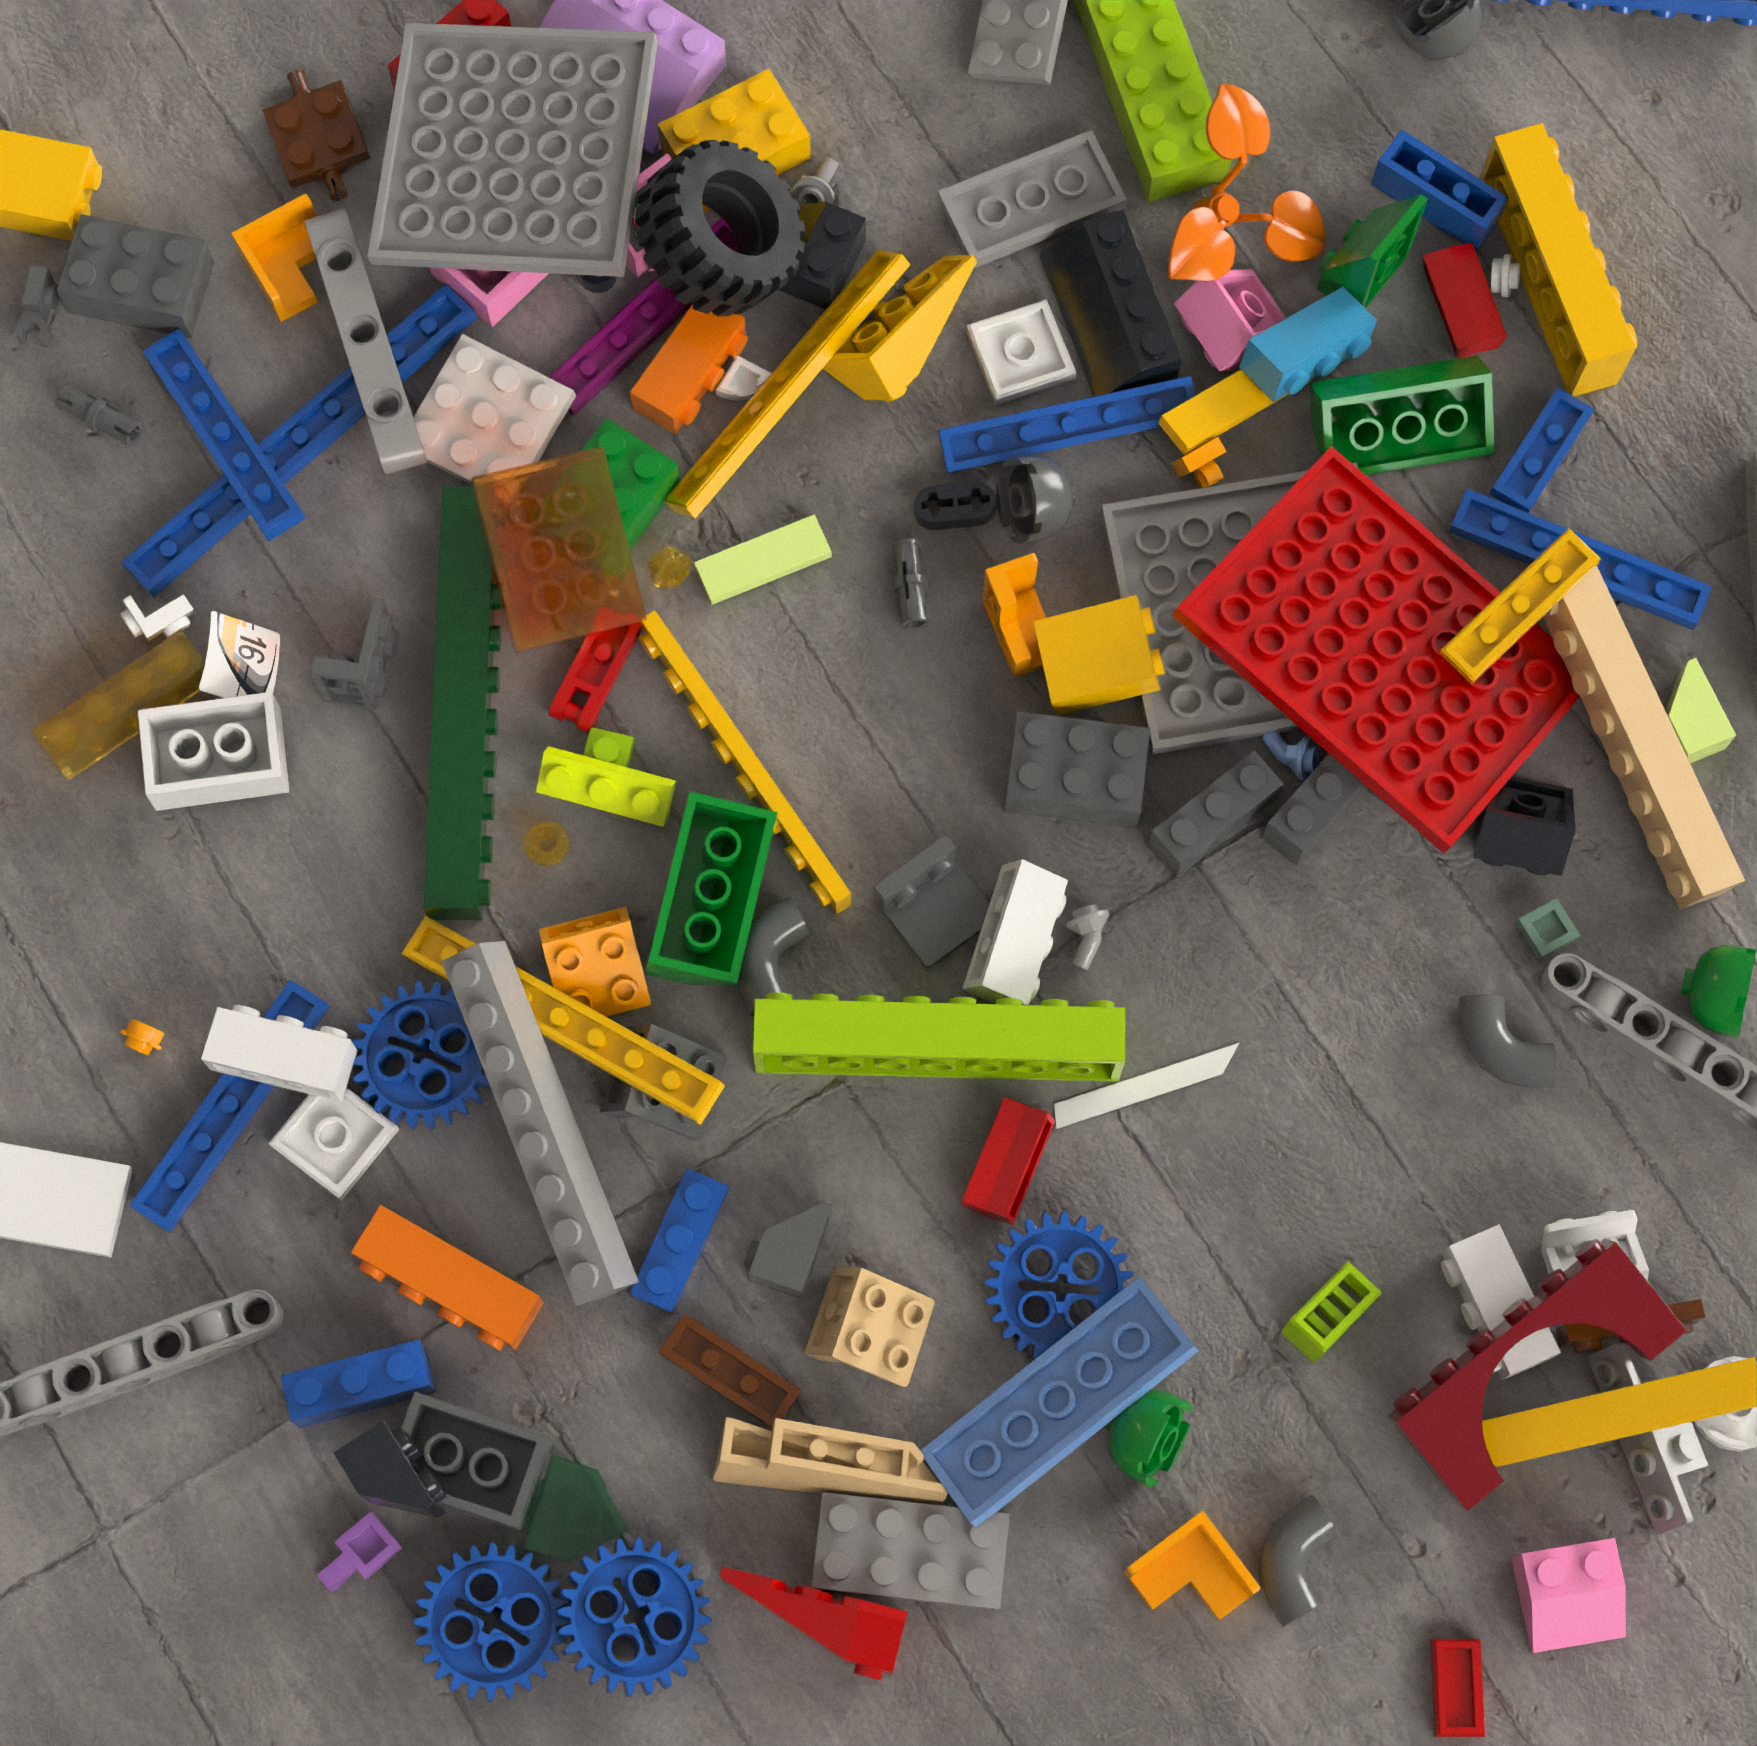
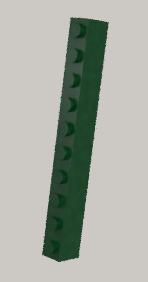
(462, 717)

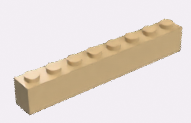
(1641, 744)

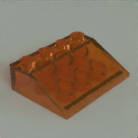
(558, 549)

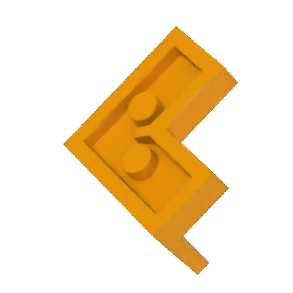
(274, 252)
(1012, 609)
(1198, 1557)

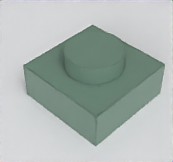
(1547, 929)

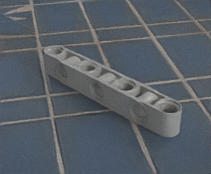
(371, 361)
(1674, 1045)
(134, 1360)

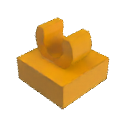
(1201, 463)

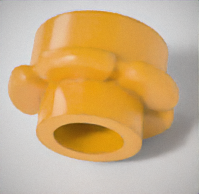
(142, 1037)

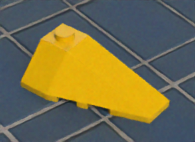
(895, 343)

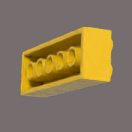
(1559, 261)

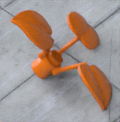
(1200, 245)

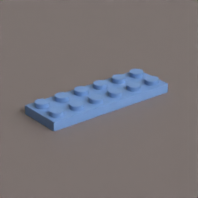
(1058, 1401)

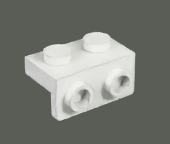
(166, 620)
(1568, 1236)

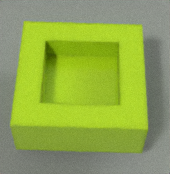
(609, 746)

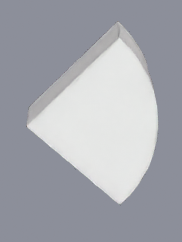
(741, 380)

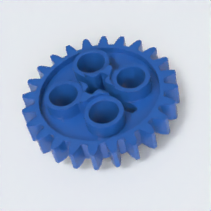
(406, 1091)
(1061, 1245)
(594, 1635)
(468, 1660)

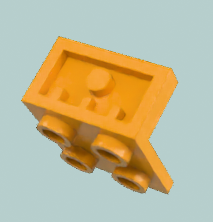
(597, 962)

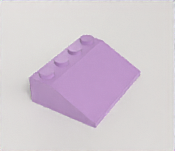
(686, 52)

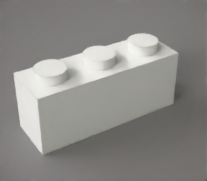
(1016, 933)
(280, 1052)
(1489, 1284)

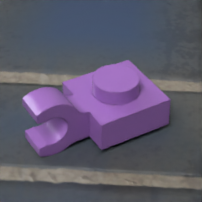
(363, 1549)

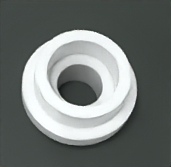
(1505, 275)

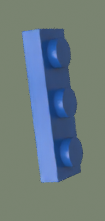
(1542, 451)
(679, 1241)

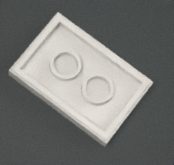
(61, 1199)

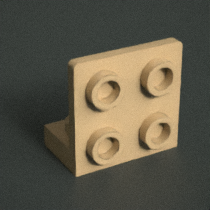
(870, 1324)

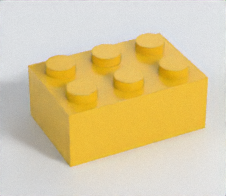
(748, 114)

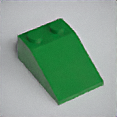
(1372, 250)

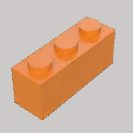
(687, 368)

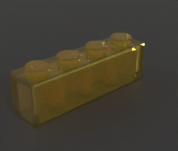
(109, 712)

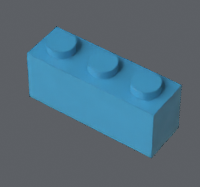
(1308, 344)

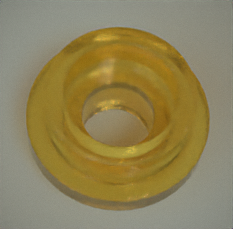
(669, 567)
(544, 831)

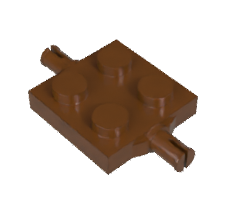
(316, 134)

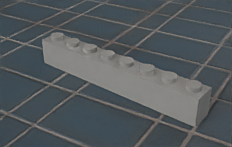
(540, 1122)

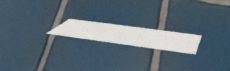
(1143, 1087)

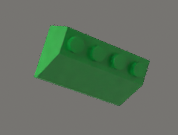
(1406, 415)
(711, 892)

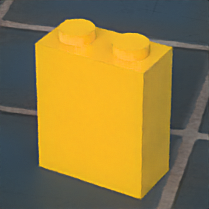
(45, 184)
(1099, 655)

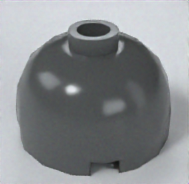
(1440, 26)
(1034, 498)

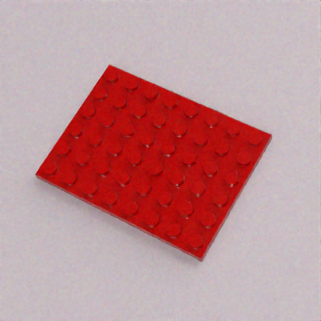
(1342, 628)

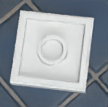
(1021, 352)
(334, 1140)

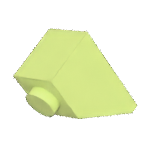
(1698, 714)

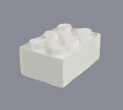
(213, 751)

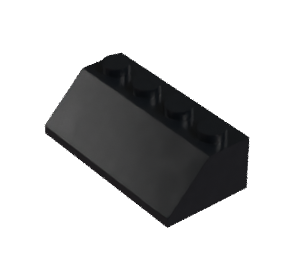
(1111, 306)

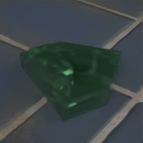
(571, 1512)

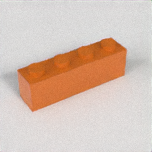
(447, 1278)

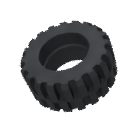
(687, 250)

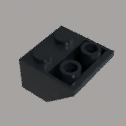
(386, 1472)

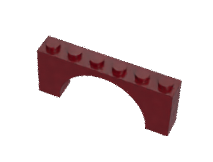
(1446, 1413)

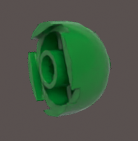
(1720, 988)
(1148, 1435)

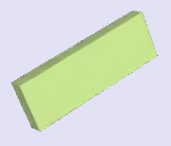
(762, 559)

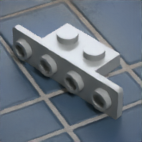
(1656, 1455)

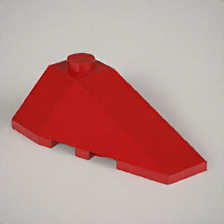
(848, 1627)

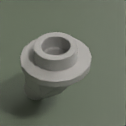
(816, 188)
(1089, 923)

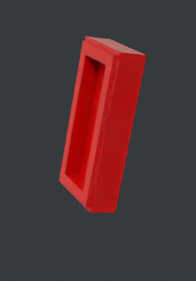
(1457, 1688)

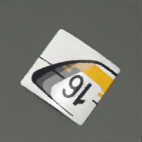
(239, 658)

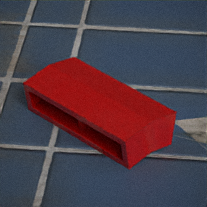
(1464, 300)
(1008, 1161)

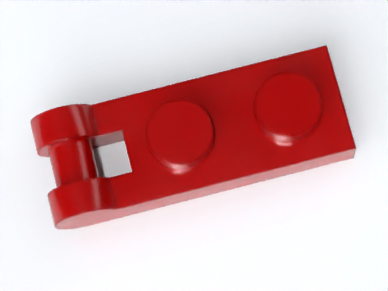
(594, 675)

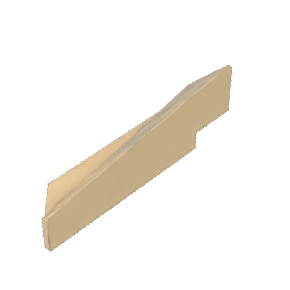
(824, 1460)

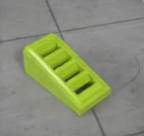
(1310, 1332)

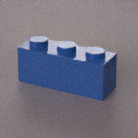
(1456, 198)
(357, 1383)

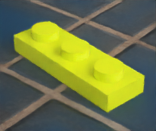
(605, 786)

